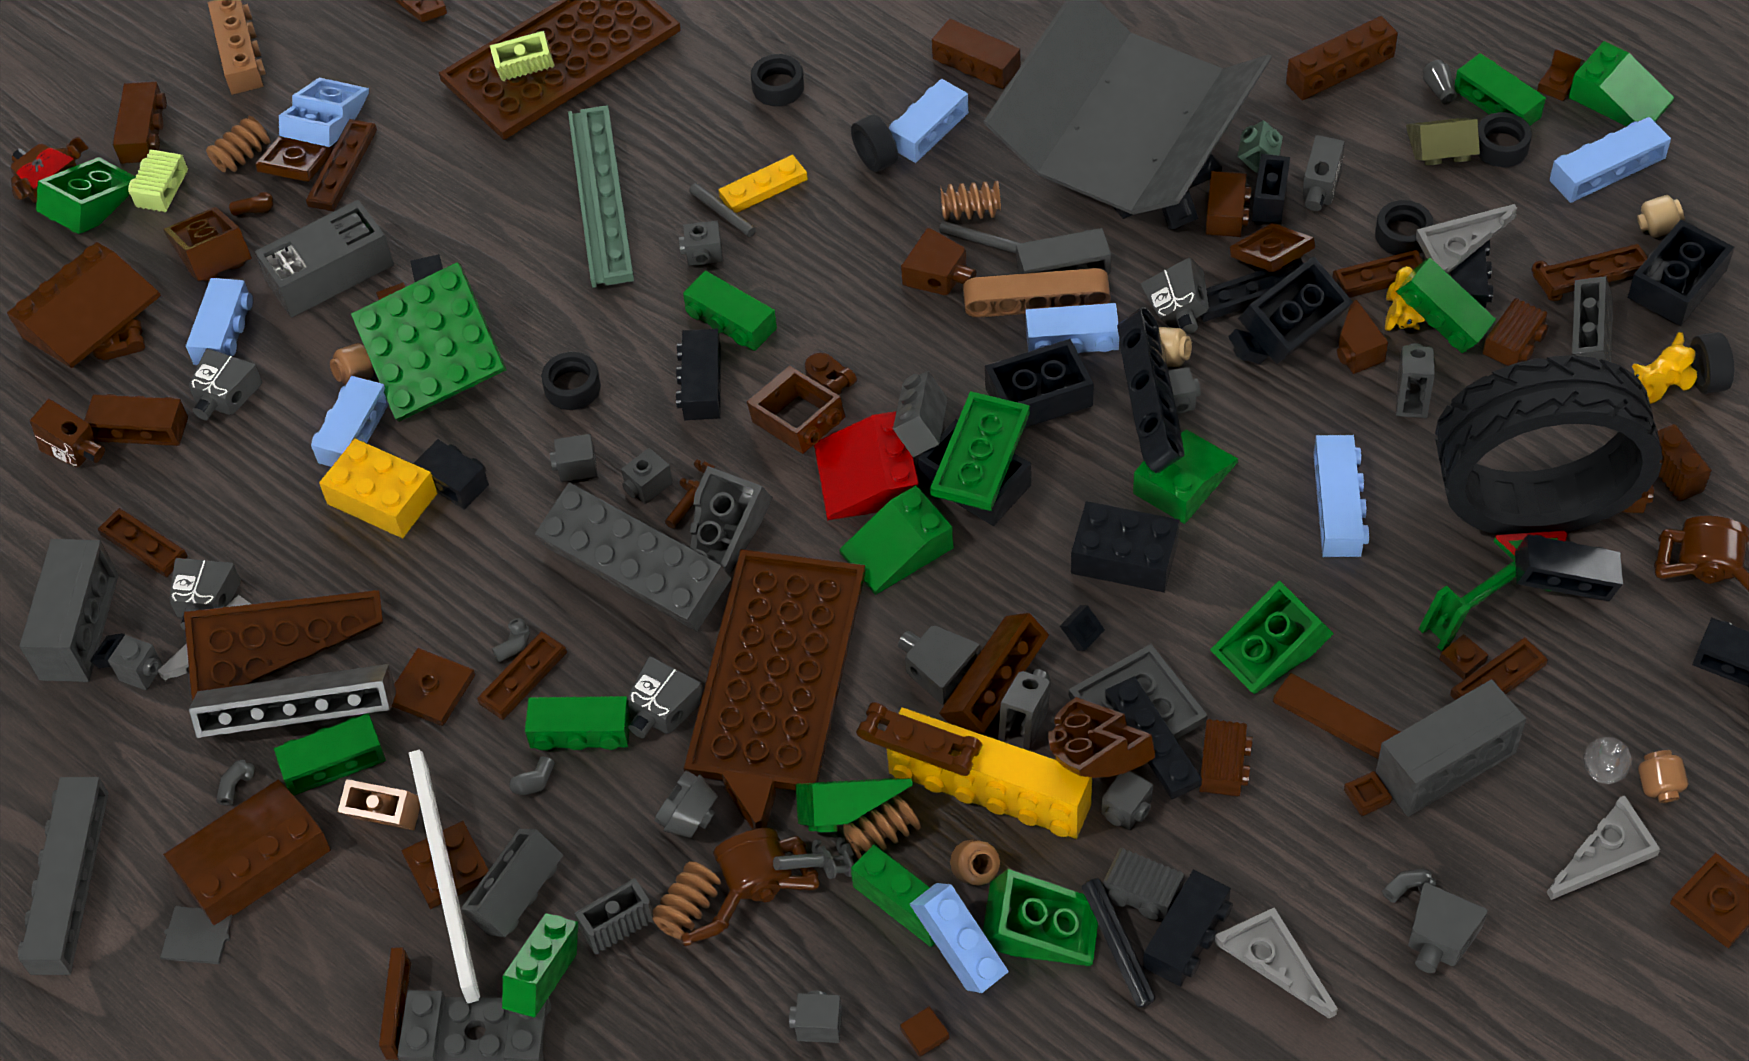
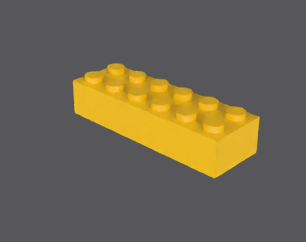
(1005, 782)

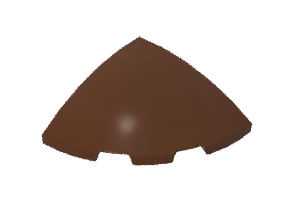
(1097, 741)

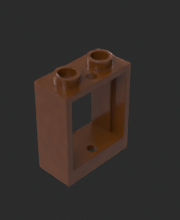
(789, 385)

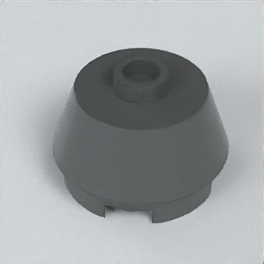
(687, 806)

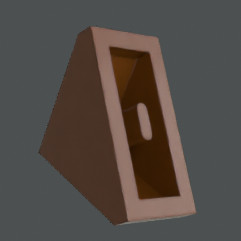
(752, 796)

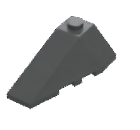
(726, 516)

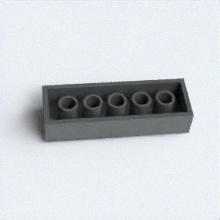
(633, 556)

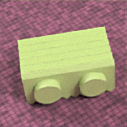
(522, 55)
(157, 180)

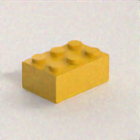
(378, 488)

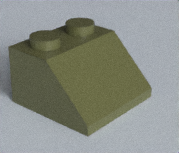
(1444, 139)

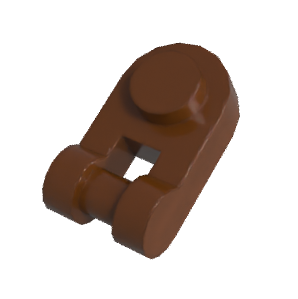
(114, 347)
(824, 368)

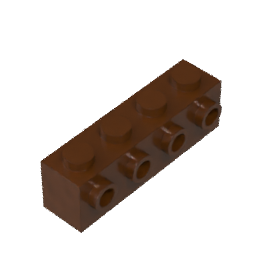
(1341, 58)
(993, 672)

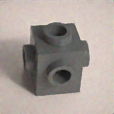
(701, 243)

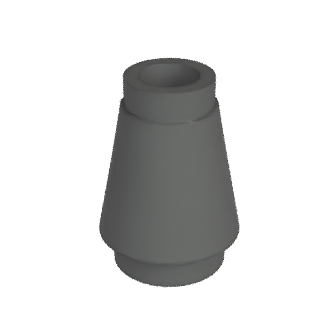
(1439, 79)

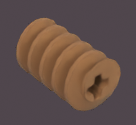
(237, 144)
(970, 200)
(880, 825)
(684, 898)

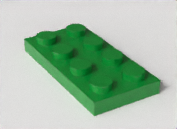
(980, 451)

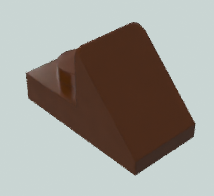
(1560, 75)

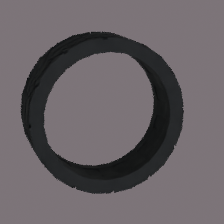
(1540, 396)

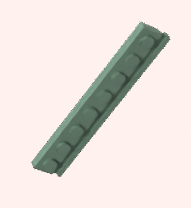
(600, 197)

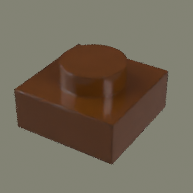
(1463, 657)

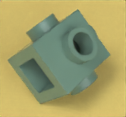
(1257, 141)

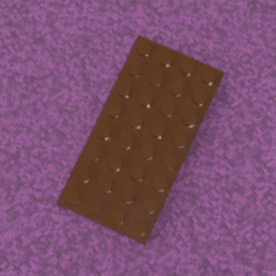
(586, 45)
(776, 668)

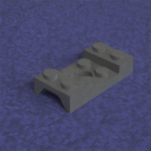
(439, 1025)

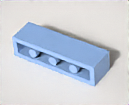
(1609, 159)
(1339, 496)

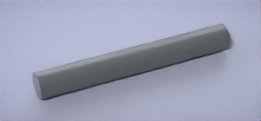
(722, 210)
(978, 237)

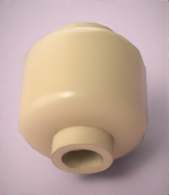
(1660, 215)
(1176, 345)

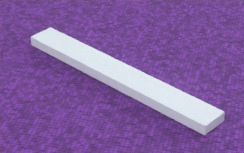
(444, 877)

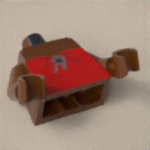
(41, 163)

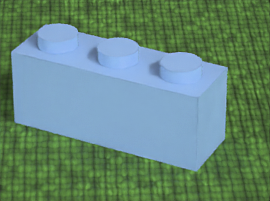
(929, 119)
(219, 318)
(1088, 326)
(353, 416)
(959, 937)

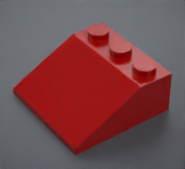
(863, 467)

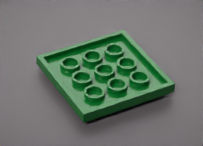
(428, 341)

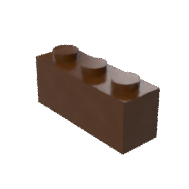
(976, 53)
(139, 121)
(136, 419)

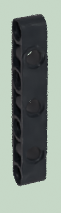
(1150, 390)

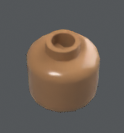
(351, 362)
(1663, 776)
(975, 862)

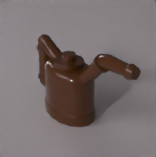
(1710, 550)
(750, 874)

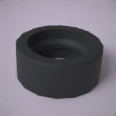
(781, 94)
(1508, 124)
(874, 143)
(1401, 211)
(1713, 362)
(567, 363)

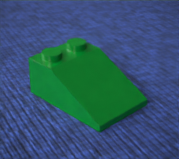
(1619, 87)
(83, 194)
(1187, 482)
(899, 540)
(1271, 639)
(841, 802)
(1039, 920)

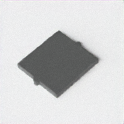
(194, 937)

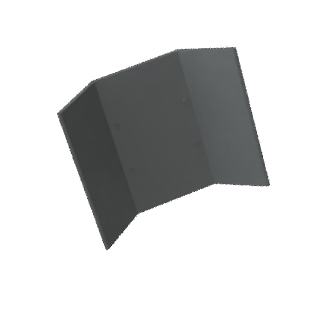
(1117, 110)

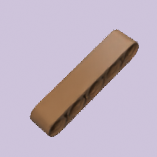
(1019, 292)

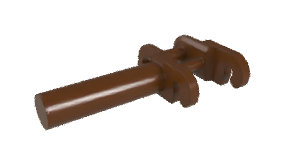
(688, 500)

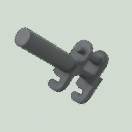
(821, 858)

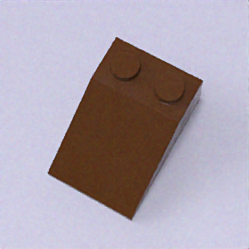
(208, 244)

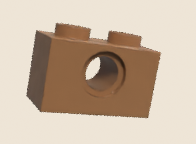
(379, 804)

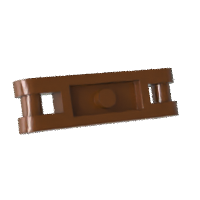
(919, 740)

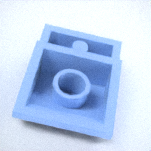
(322, 111)

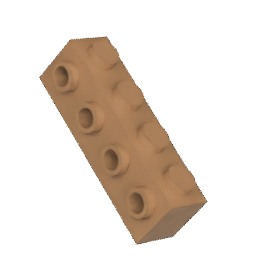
(236, 46)

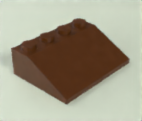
(82, 305)
(248, 852)

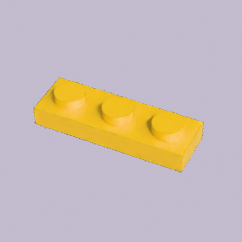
(763, 184)

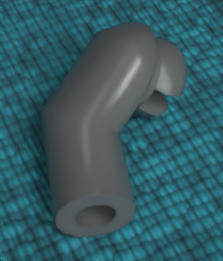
(516, 640)
(230, 778)
(533, 781)
(1407, 880)

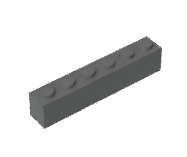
(292, 700)
(63, 876)

